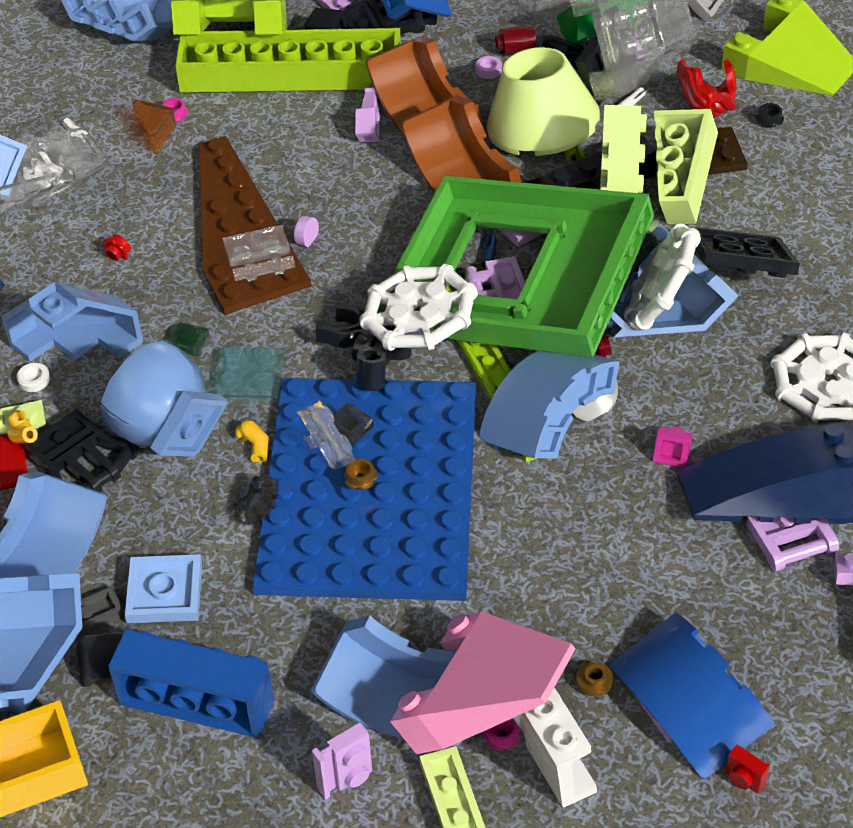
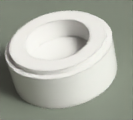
(33, 377)

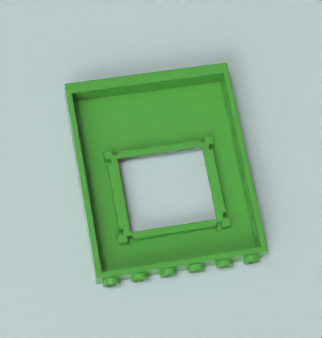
(575, 276)

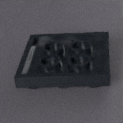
(746, 252)

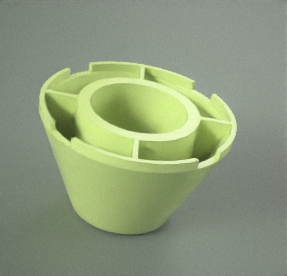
(541, 105)

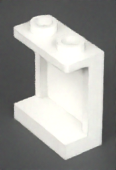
(557, 748)

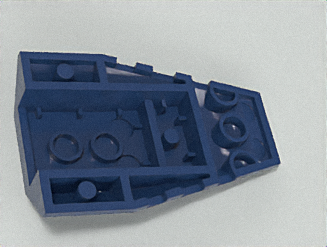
(781, 475)

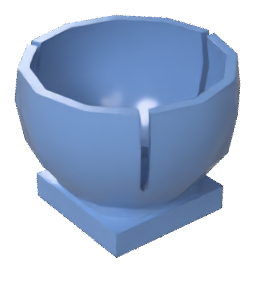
(161, 401)

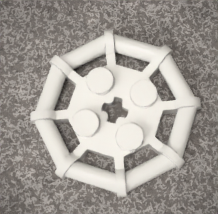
(662, 276)
(413, 327)
(812, 374)

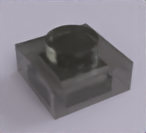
(352, 423)

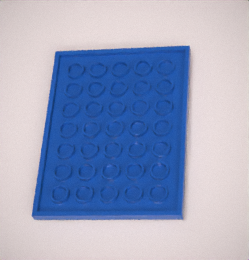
(380, 542)

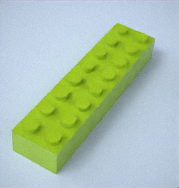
(280, 61)

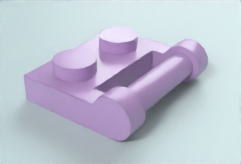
(785, 530)

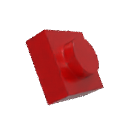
(746, 770)

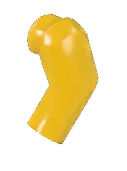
(21, 428)
(257, 437)

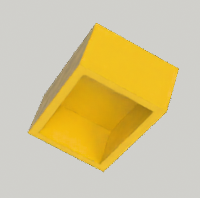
(37, 758)

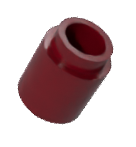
(515, 39)

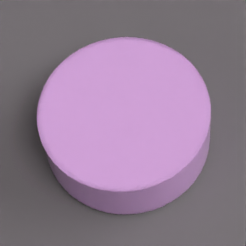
(488, 67)
(306, 231)

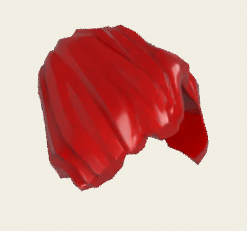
(704, 95)

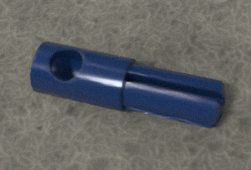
(488, 251)

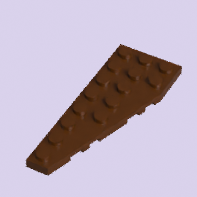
(231, 208)

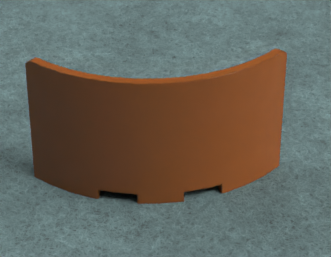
(411, 79)
(451, 143)

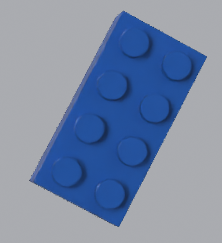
(192, 683)

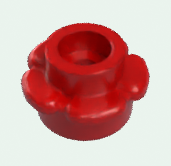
(116, 247)

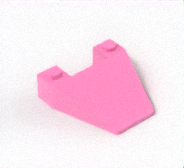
(491, 678)

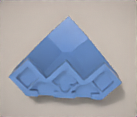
(128, 18)
(696, 304)
(73, 322)
(36, 629)

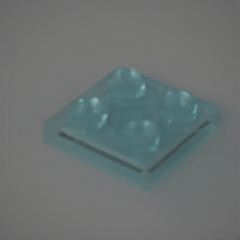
(250, 374)

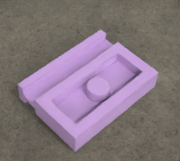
(344, 761)

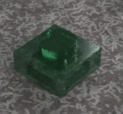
(189, 338)

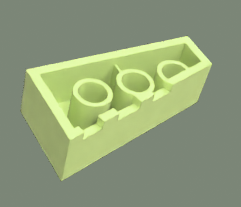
(622, 148)
(683, 160)

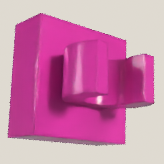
(672, 446)

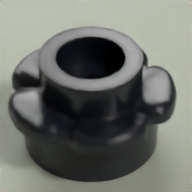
(770, 115)

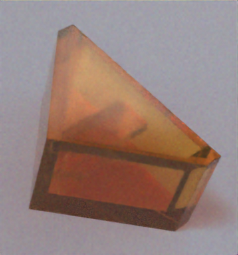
(155, 123)

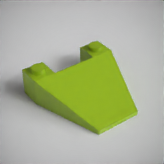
(194, 16)
(795, 54)

